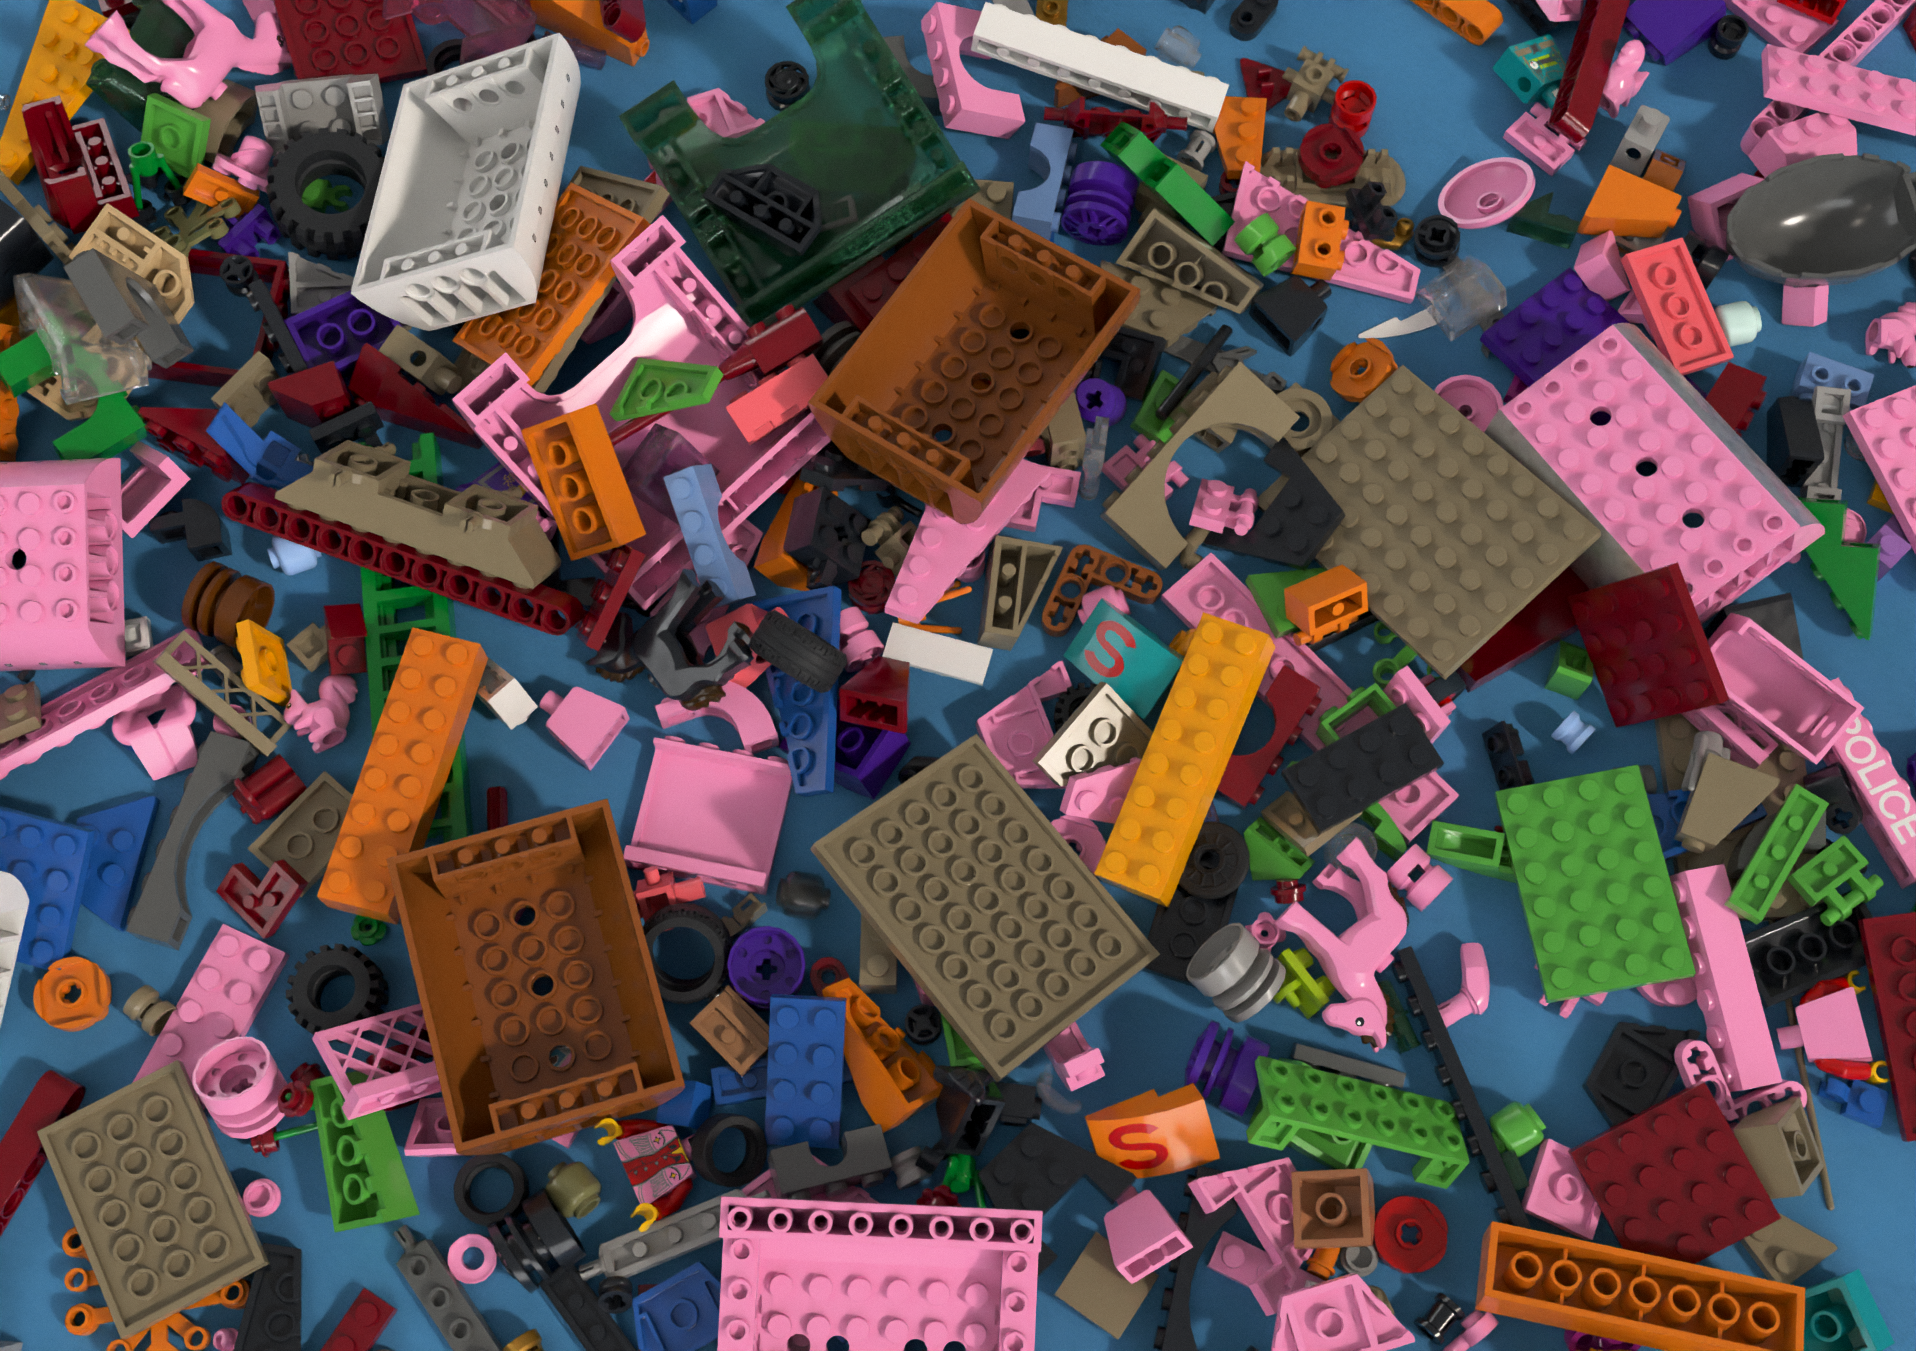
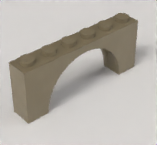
(1140, 508)

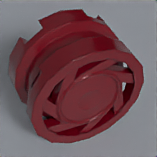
(872, 587)

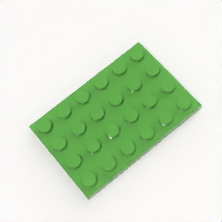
(1593, 884)

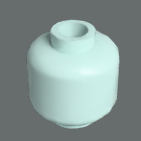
(1739, 322)

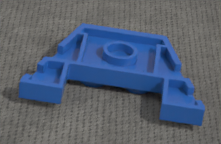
(679, 1311)

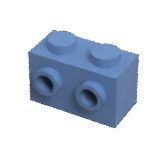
(1825, 372)

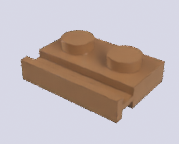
(733, 1030)

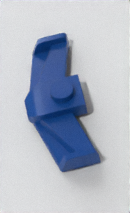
(267, 460)

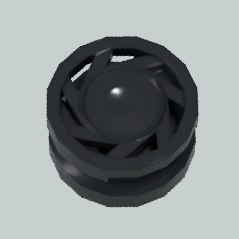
(786, 85)
(1437, 239)

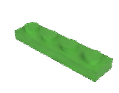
(1776, 854)

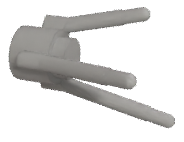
(1704, 743)

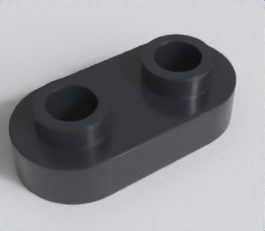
(1257, 13)

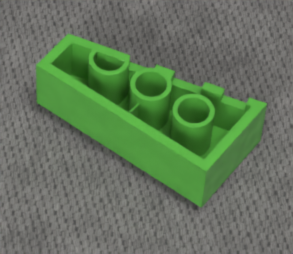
(359, 1161)

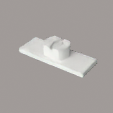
(938, 653)

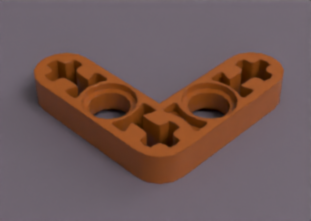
(1095, 574)

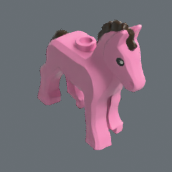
(1360, 949)

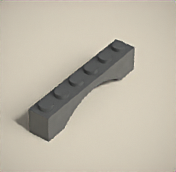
(163, 907)

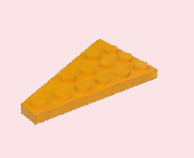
(55, 67)

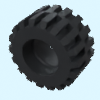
(323, 968)

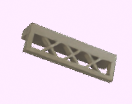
(213, 702)

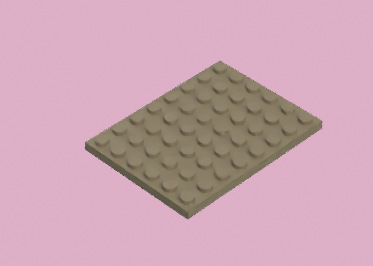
(1438, 520)
(985, 905)

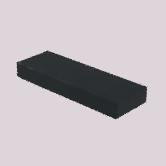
(581, 1311)

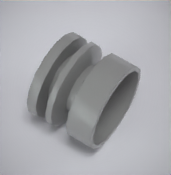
(1236, 972)

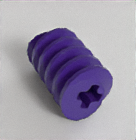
(1088, 398)

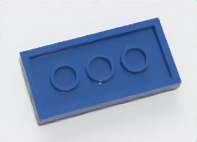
(805, 1070)

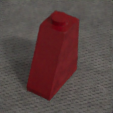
(878, 695)

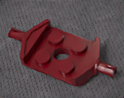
(1102, 122)

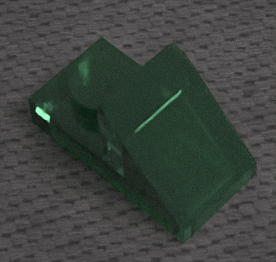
(1536, 223)

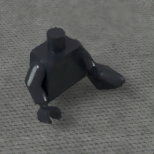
(965, 1113)

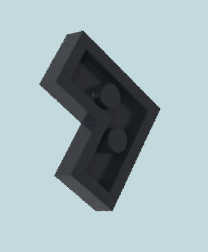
(1139, 361)

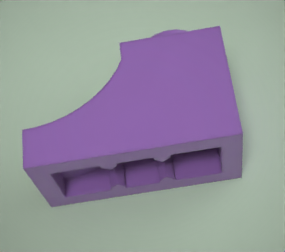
(1893, 545)

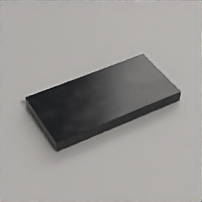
(1185, 926)

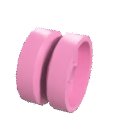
(1472, 398)

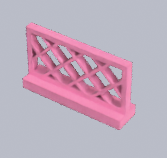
(387, 1088)

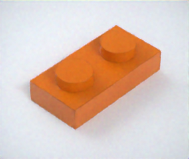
(213, 187)

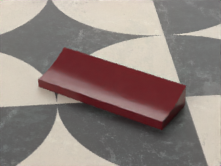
(1530, 631)

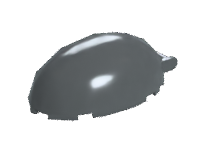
(1825, 221)

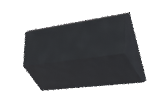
(1803, 950)

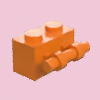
(1325, 603)

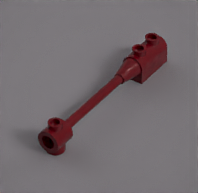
(765, 349)

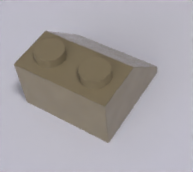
(1781, 1148)

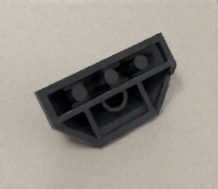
(769, 206)

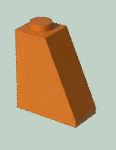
(1630, 207)

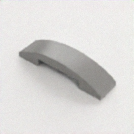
(1829, 408)

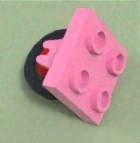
(1426, 698)

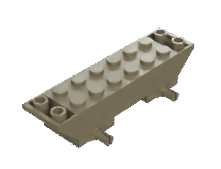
(468, 528)

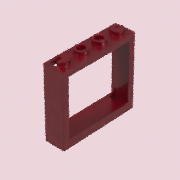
(209, 264)

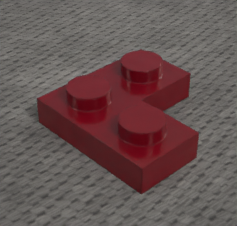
(262, 902)

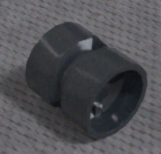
(1710, 258)

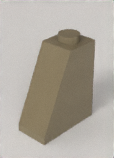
(1721, 801)

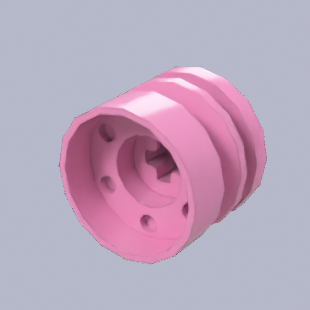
(240, 1087)

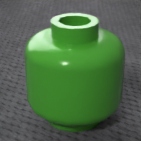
(1517, 1128)

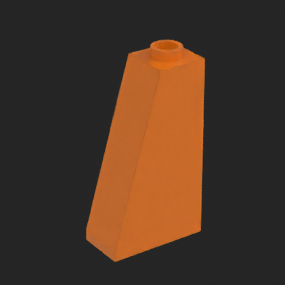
(584, 21)

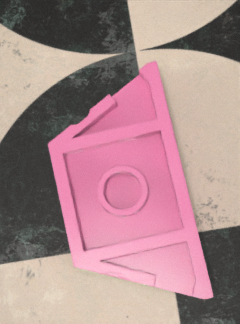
(722, 114)
(1336, 1317)

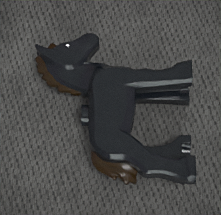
(669, 651)

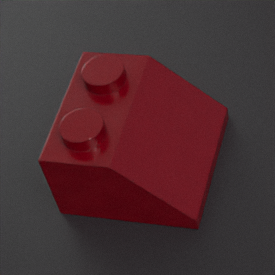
(313, 395)

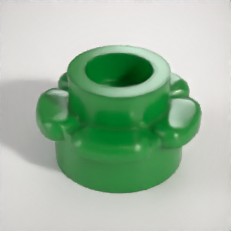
(369, 937)

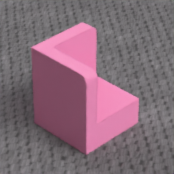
(1805, 305)

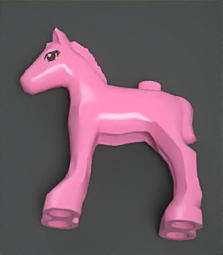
(207, 57)

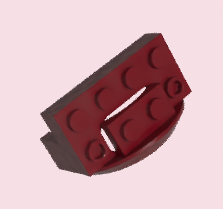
(64, 147)

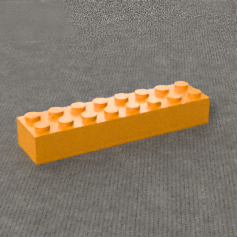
(1185, 759)

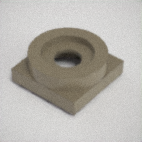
(1319, 415)

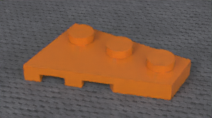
(1240, 133)

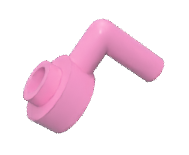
(1476, 1326)

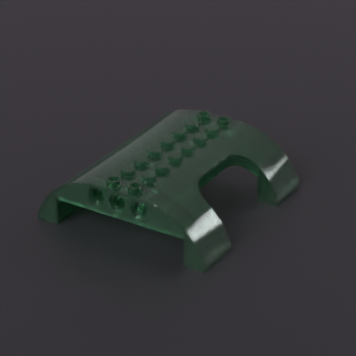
(852, 138)

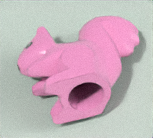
(1624, 78)
(1895, 333)
(326, 717)

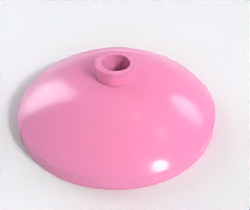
(1487, 192)

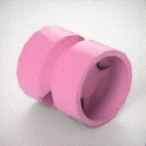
(1428, 886)

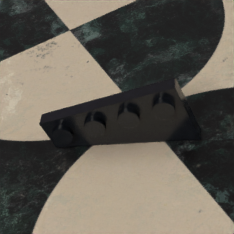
(274, 1304)

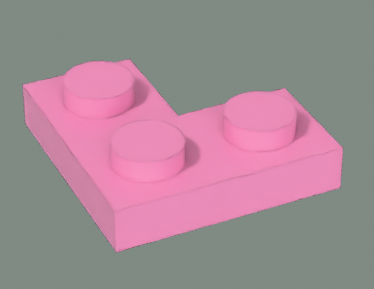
(1058, 489)

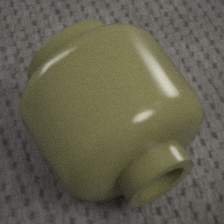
(573, 1189)

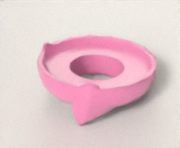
(456, 1263)

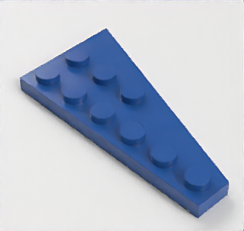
(805, 713)

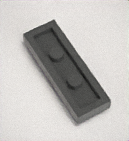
(1348, 1066)

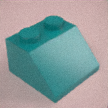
(1843, 1316)

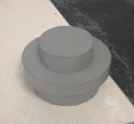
(1359, 1260)

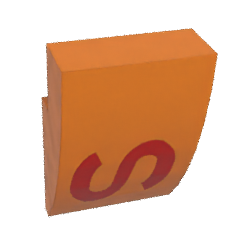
(1155, 1133)

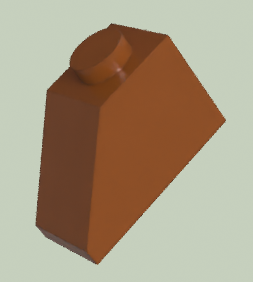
(1664, 170)

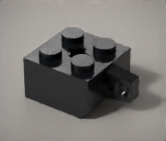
(826, 538)

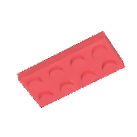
(1677, 306)

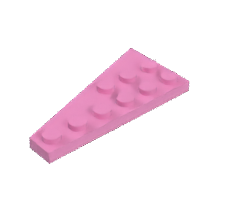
(1364, 264)

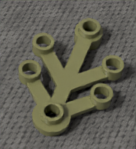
(186, 238)

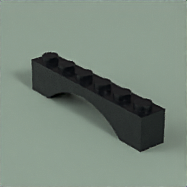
(1199, 1229)

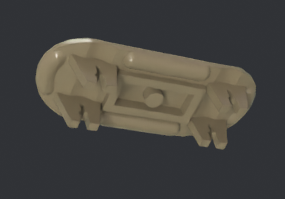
(1376, 167)

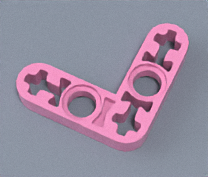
(1730, 1108)

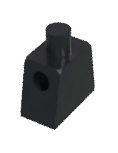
(1291, 311)

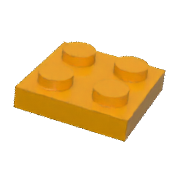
(264, 662)

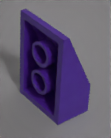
(864, 756)

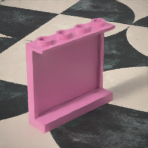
(711, 815)

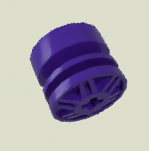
(1099, 203)
(761, 947)
(1225, 1067)

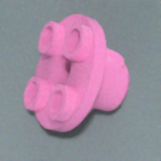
(247, 164)

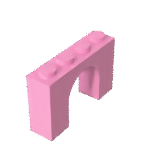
(963, 100)

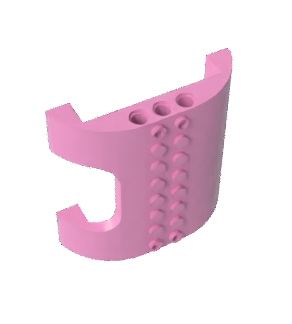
(674, 320)

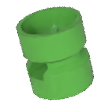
(1265, 244)

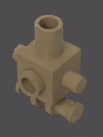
(1311, 83)
(891, 536)

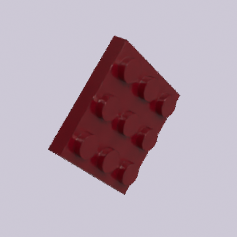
(609, 595)

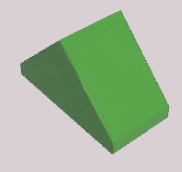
(1570, 671)

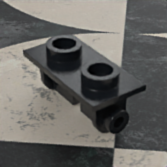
(1503, 747)

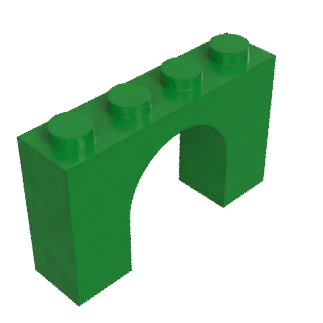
(103, 435)

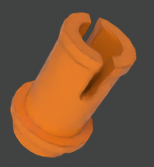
(1322, 1262)

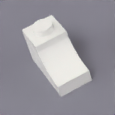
(504, 696)

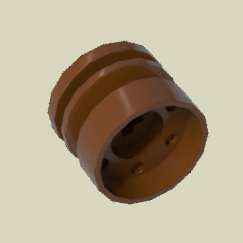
(224, 597)

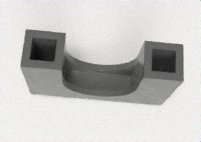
(128, 307)

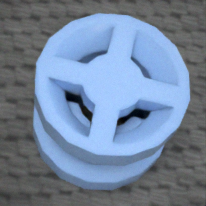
(1573, 732)

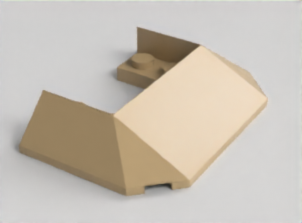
(143, 254)

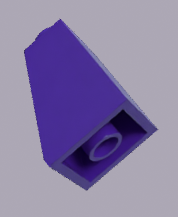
(1672, 26)

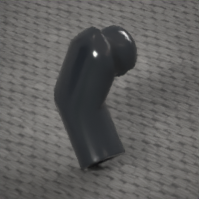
(914, 766)

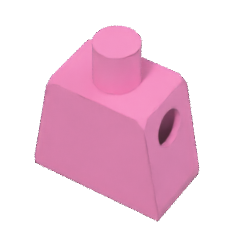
(584, 723)
(1142, 1235)

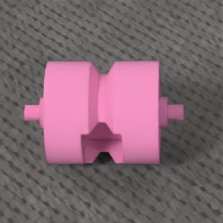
(856, 641)

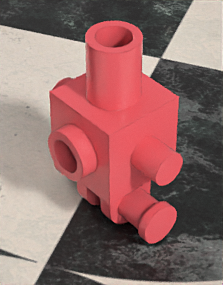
(661, 891)

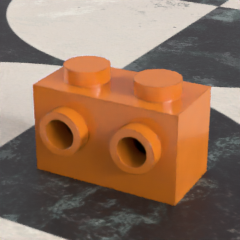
(1319, 240)

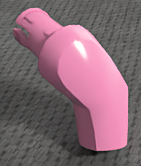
(1474, 986)

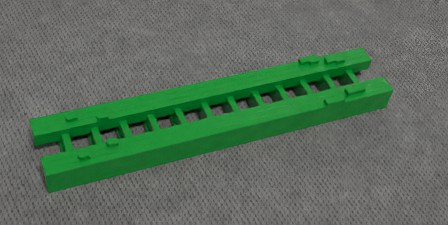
(384, 656)

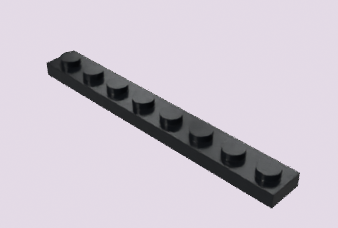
(1451, 1074)

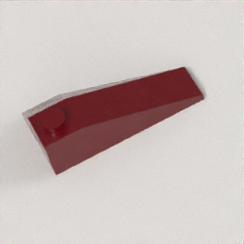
(400, 403)

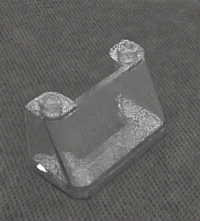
(77, 348)

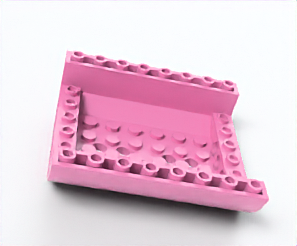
(876, 1275)

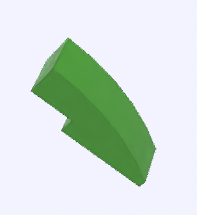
(1471, 850)

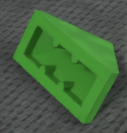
(1273, 855)

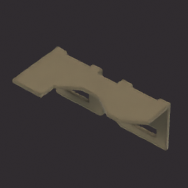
(744, 918)

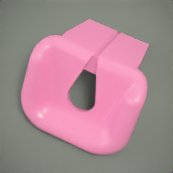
(164, 745)

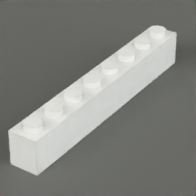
(1098, 66)

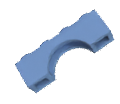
(1049, 157)
(696, 502)

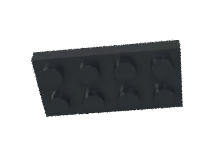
(1362, 768)

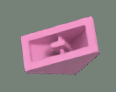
(1601, 267)

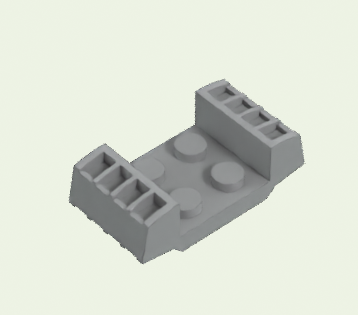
(323, 102)

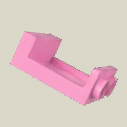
(148, 488)

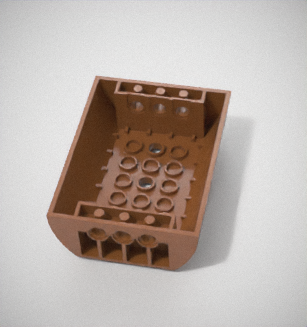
(954, 327)
(480, 970)

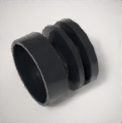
(535, 1241)

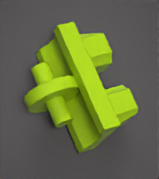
(1299, 986)

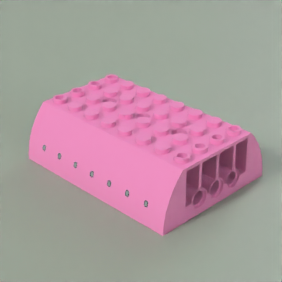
(70, 593)

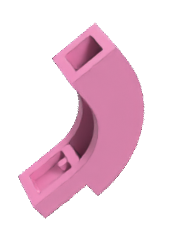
(738, 708)
(1074, 1058)

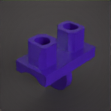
(248, 231)

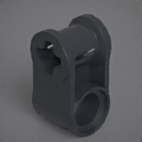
(1835, 788)

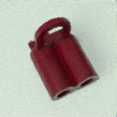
(268, 790)

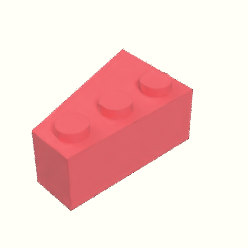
(777, 398)

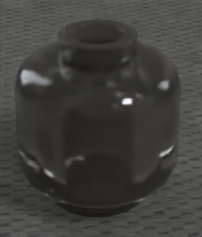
(802, 895)

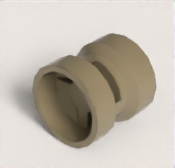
(148, 1009)

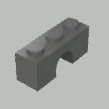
(800, 1176)

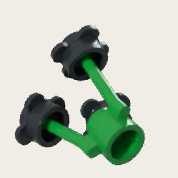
(145, 170)

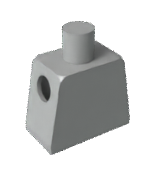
(1642, 135)

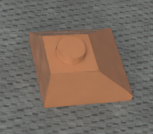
(1333, 1208)

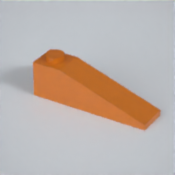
(772, 558)
(886, 1070)

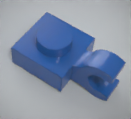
(1858, 1099)

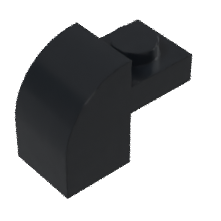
(199, 524)

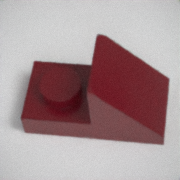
(345, 638)

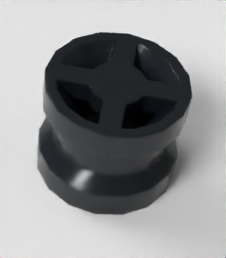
(238, 267)
(926, 1019)

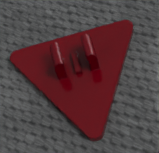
(1264, 82)

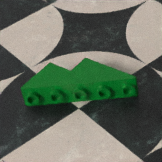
(1167, 182)
(1846, 566)

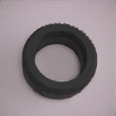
(798, 651)
(713, 928)

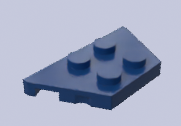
(117, 857)

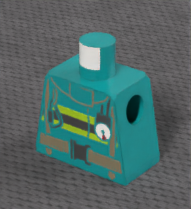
(1532, 69)

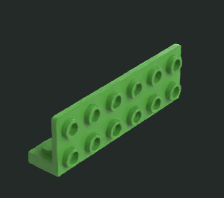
(1360, 1112)

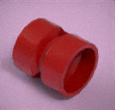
(1353, 107)

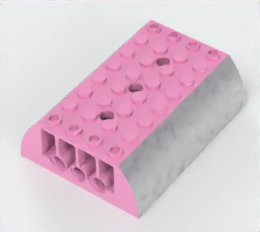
(1700, 464)

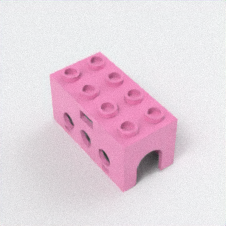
(1780, 689)

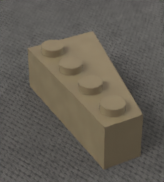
(1181, 258)

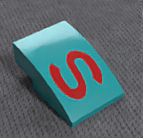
(1125, 657)

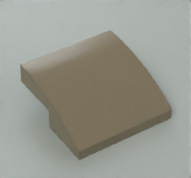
(1101, 1291)

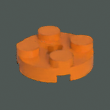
(1369, 354)
(89, 1007)

